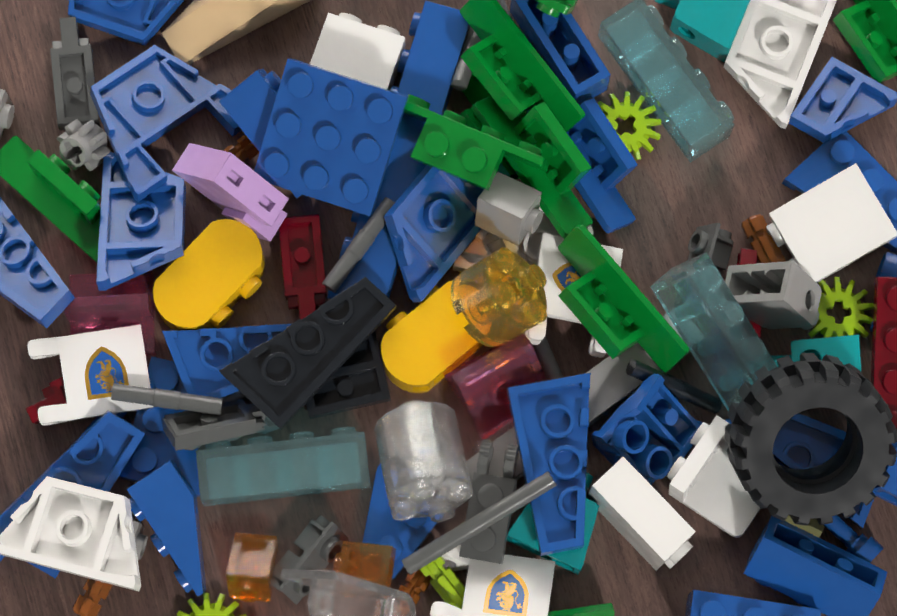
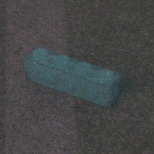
(666, 78)
(713, 326)
(283, 467)

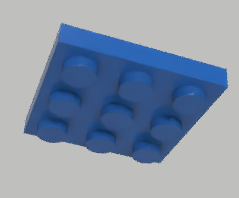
(330, 136)

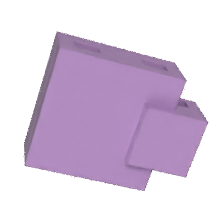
(233, 188)

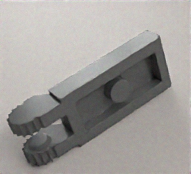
(488, 490)

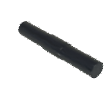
(678, 387)

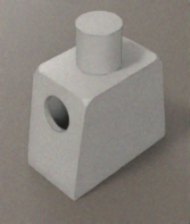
(786, 294)

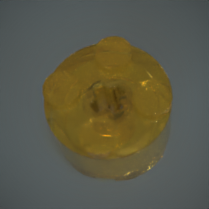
(500, 297)

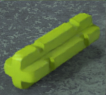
(445, 582)

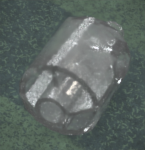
(423, 461)

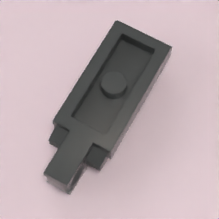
(73, 76)
(193, 429)

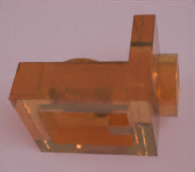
(366, 562)
(251, 567)

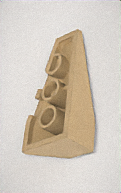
(215, 23)

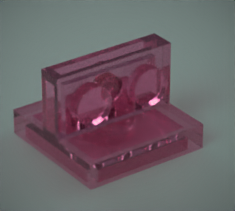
(117, 307)
(484, 382)

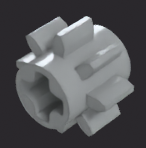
(83, 145)

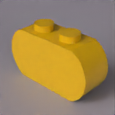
(210, 277)
(426, 343)

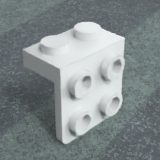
(710, 484)

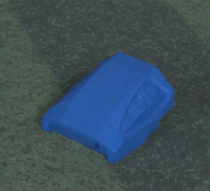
(648, 430)

